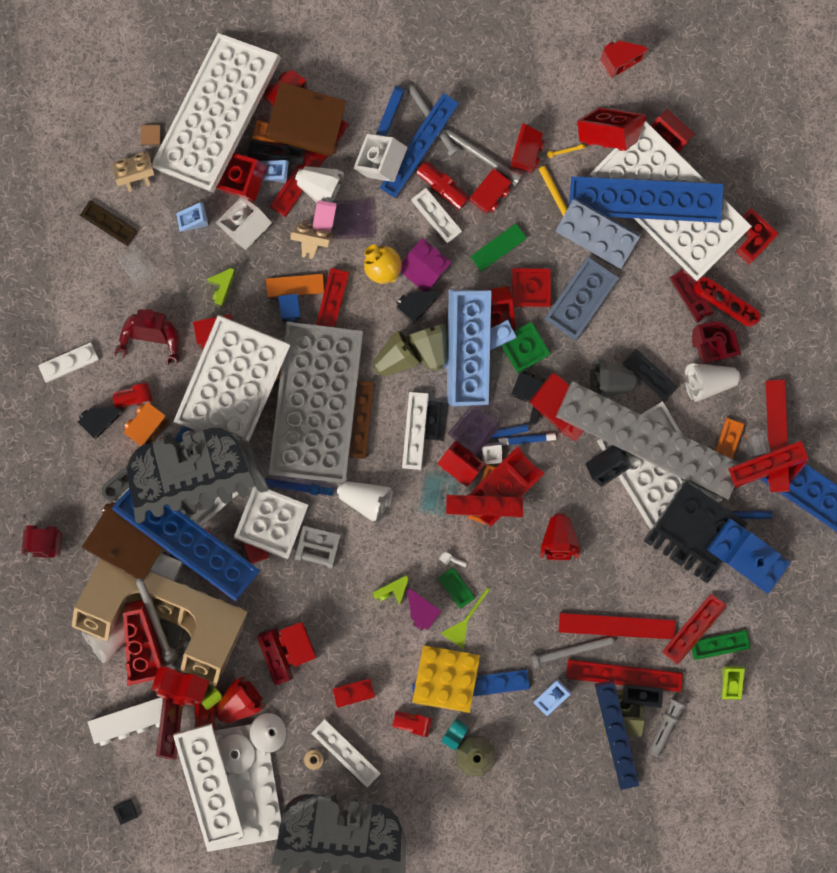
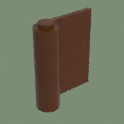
(305, 119)
(122, 544)

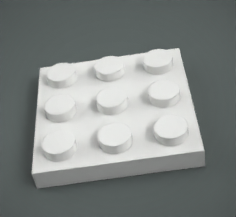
(271, 522)

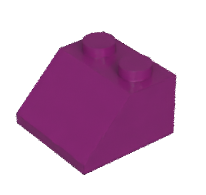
(424, 265)
(421, 611)

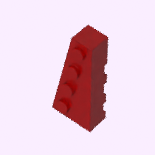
(141, 644)

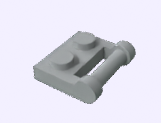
(318, 540)

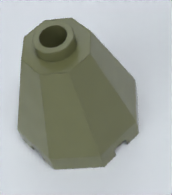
(430, 346)
(395, 356)
(468, 749)

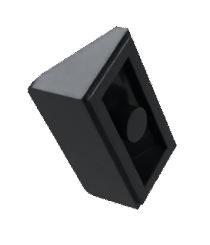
(436, 420)
(642, 696)

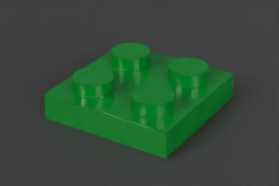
(526, 348)

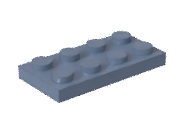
(597, 233)
(581, 298)

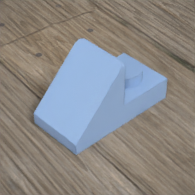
(276, 171)
(552, 697)

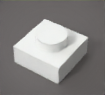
(492, 453)

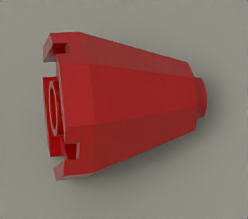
(560, 539)
(239, 702)

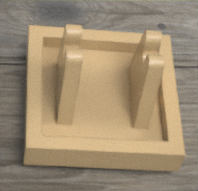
(133, 169)
(311, 238)

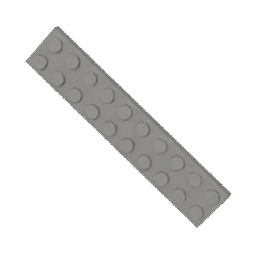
(647, 440)

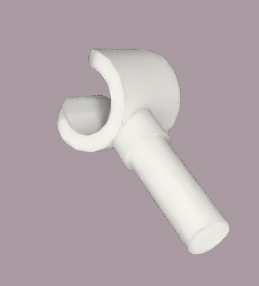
(446, 557)

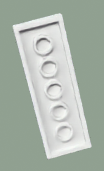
(208, 785)

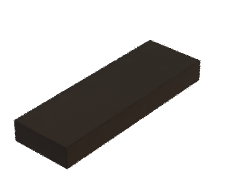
(108, 223)

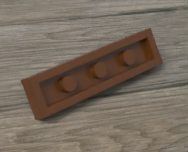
(361, 419)

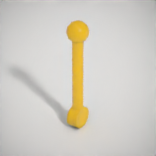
(550, 154)

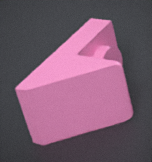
(324, 216)

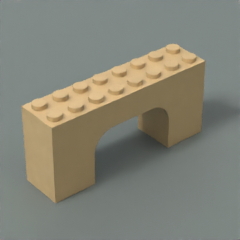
(208, 620)

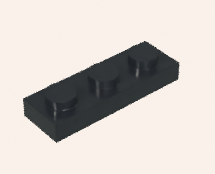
(276, 151)
(650, 375)

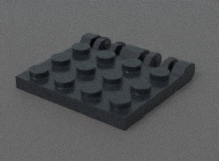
(691, 524)

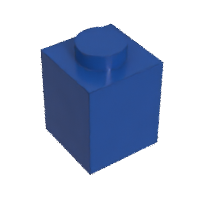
(289, 308)

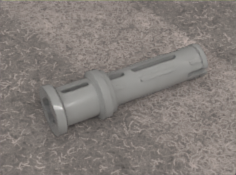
(670, 718)

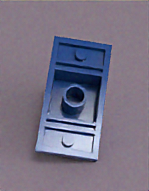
(748, 555)

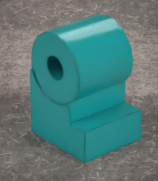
(454, 734)

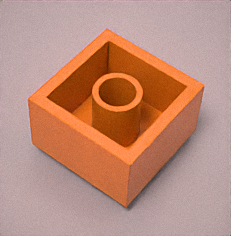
(146, 424)

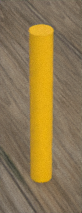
(553, 189)

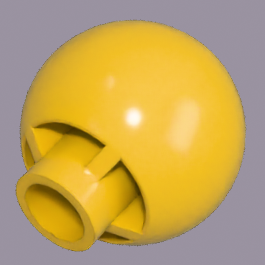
(382, 264)

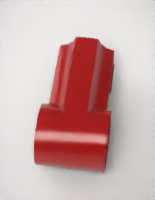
(134, 396)
(415, 724)

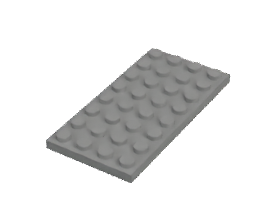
(316, 403)

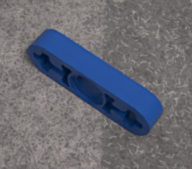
(391, 108)

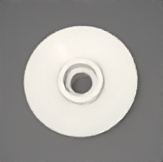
(260, 732)
(245, 753)

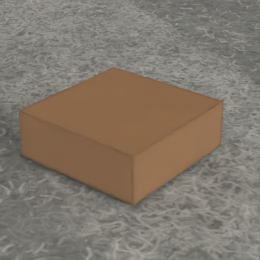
(150, 135)

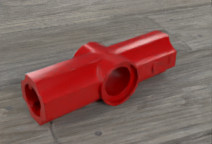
(443, 185)

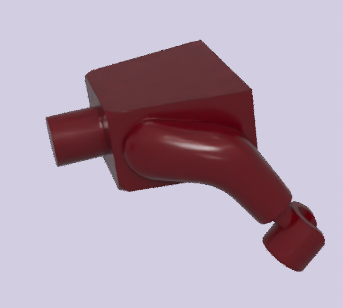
(150, 327)

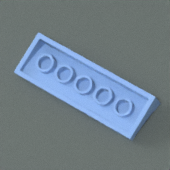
(468, 347)

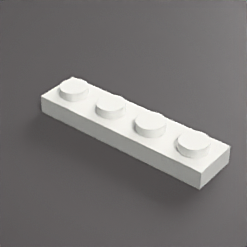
(415, 431)
(346, 753)

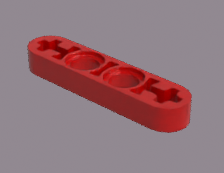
(728, 298)

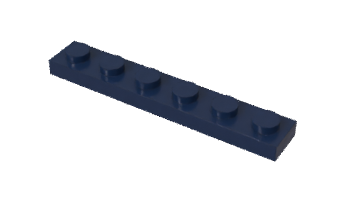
(617, 734)

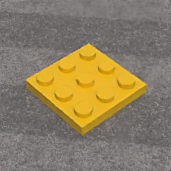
(446, 679)

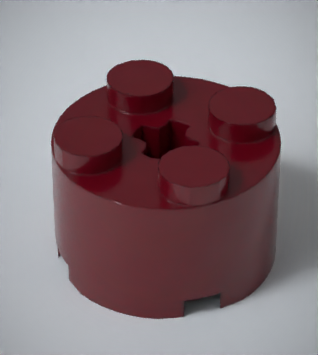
(42, 542)

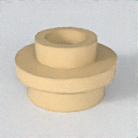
(318, 755)

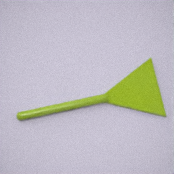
(458, 632)

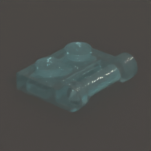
(431, 494)

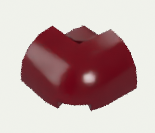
(715, 342)

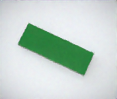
(498, 247)
(721, 645)

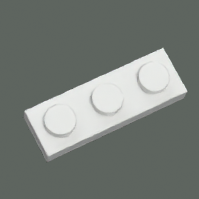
(436, 216)
(68, 362)

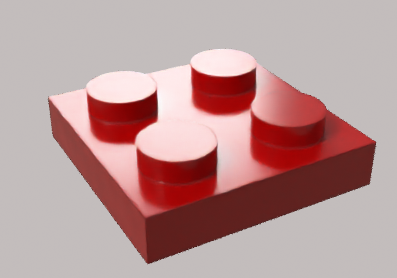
(531, 287)

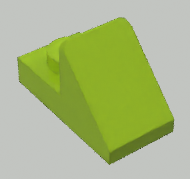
(224, 281)
(397, 587)
(732, 682)
(211, 697)

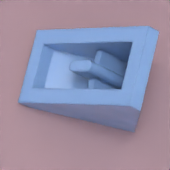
(192, 217)

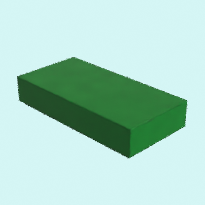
(456, 588)

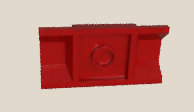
(509, 479)

